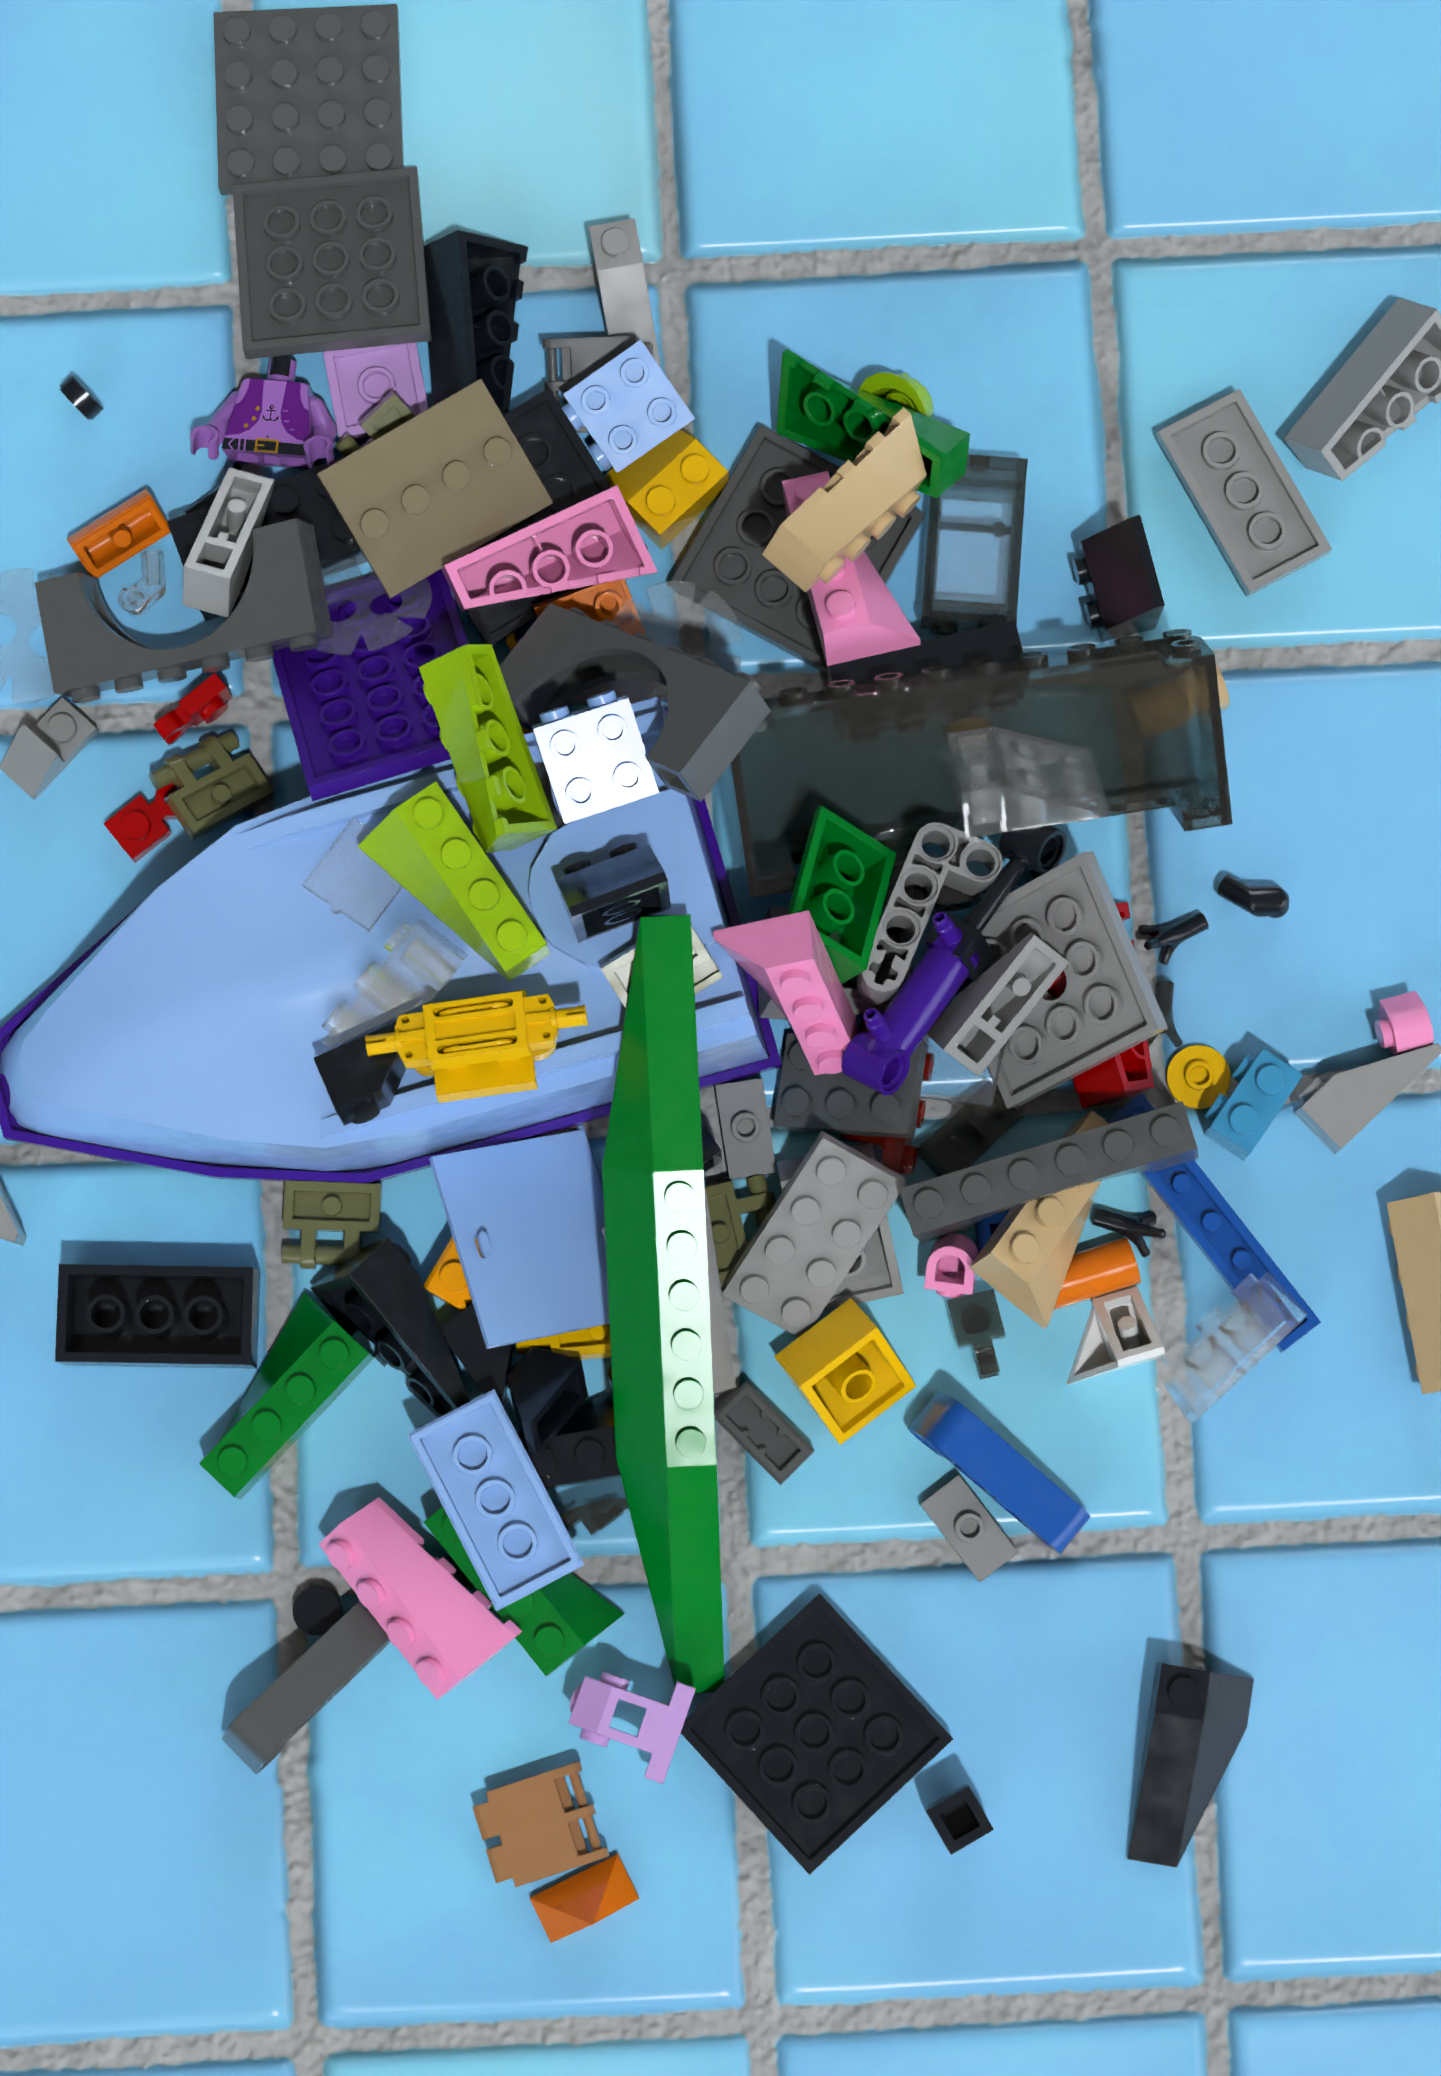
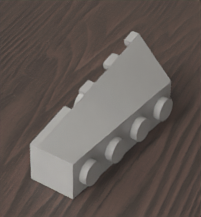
(1373, 392)

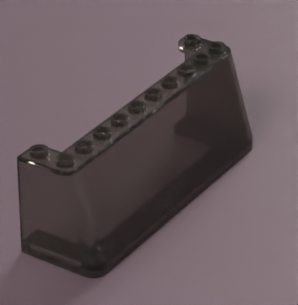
(883, 746)

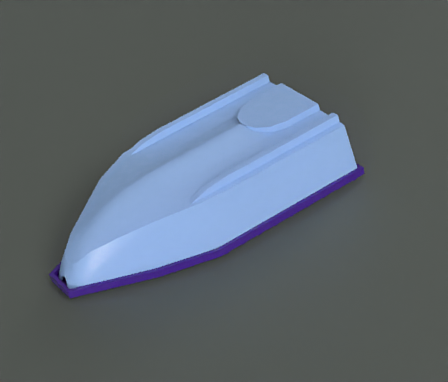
(205, 1005)

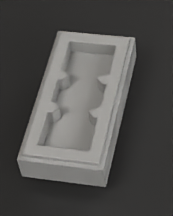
(745, 1129)
(969, 1528)

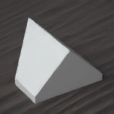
(1116, 1336)

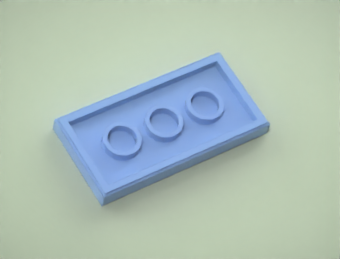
(495, 1500)

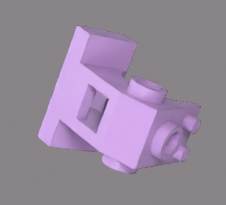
(594, 1707)

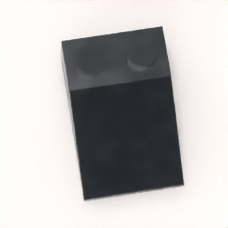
(613, 890)

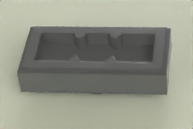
(763, 1433)

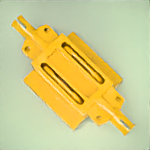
(479, 1042)

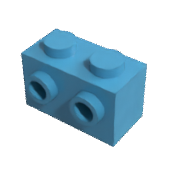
(1253, 1104)

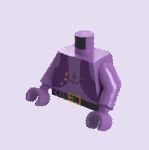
(270, 423)

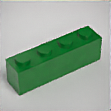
(843, 418)
(294, 1386)
(552, 1620)

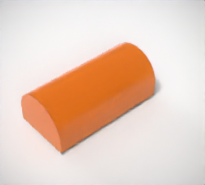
(119, 534)
(1099, 1272)

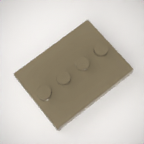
(434, 488)

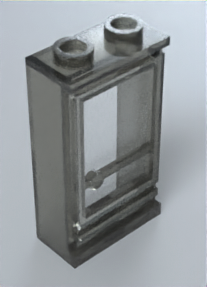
(975, 548)

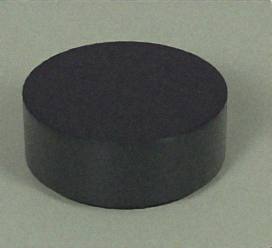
(80, 397)
(317, 1610)

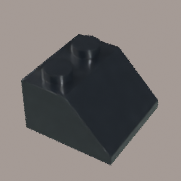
(1119, 581)

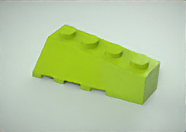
(487, 748)
(445, 868)

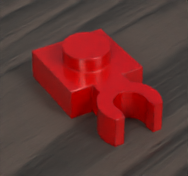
(202, 704)
(141, 825)

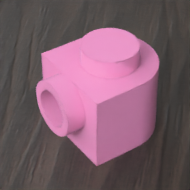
(1403, 1024)
(949, 1266)

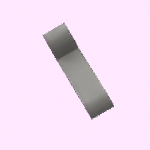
(914, 914)

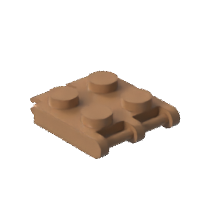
(538, 1827)

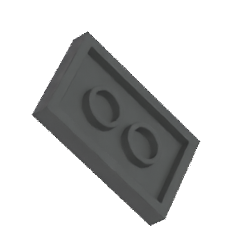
(843, 1105)

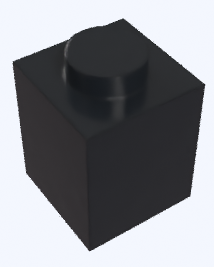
(958, 1819)

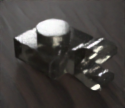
(977, 1324)

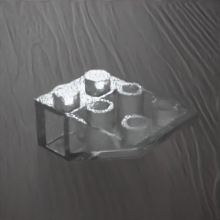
(1021, 781)
(409, 977)

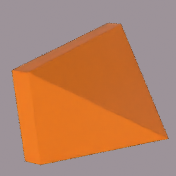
(584, 1898)

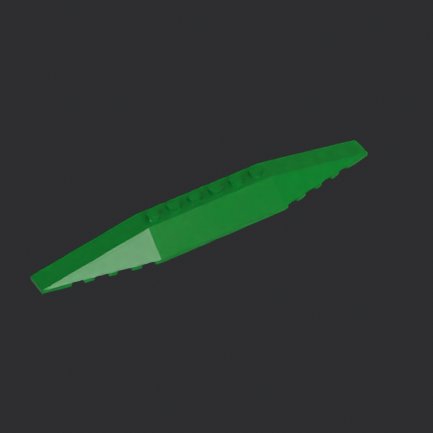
(663, 1302)

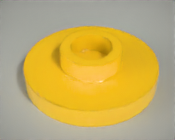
(1198, 1076)

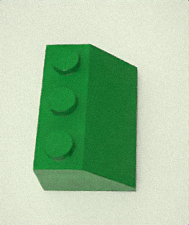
(843, 888)

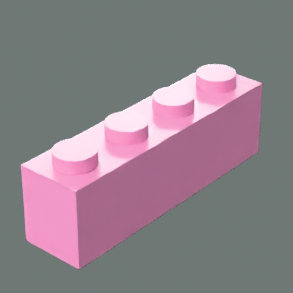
(563, 552)
(855, 609)
(799, 977)
(416, 1598)

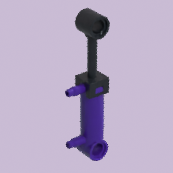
(954, 953)

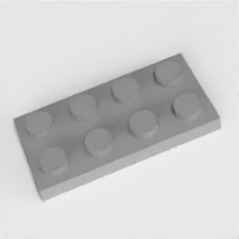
(1243, 492)
(813, 1235)

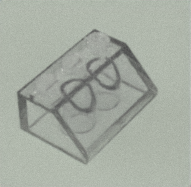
(1229, 1344)

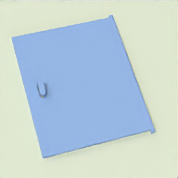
(537, 1231)

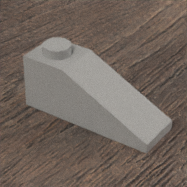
(623, 281)
(225, 543)
(997, 1003)
(1354, 1097)

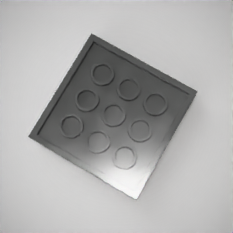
(307, 93)
(331, 263)
(738, 530)

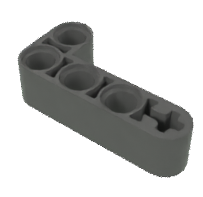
(305, 1688)

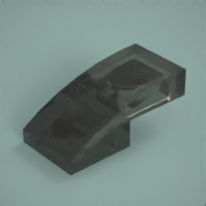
(967, 1136)
(595, 1515)

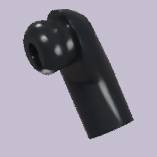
(1255, 899)

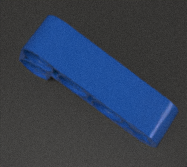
(999, 1470)

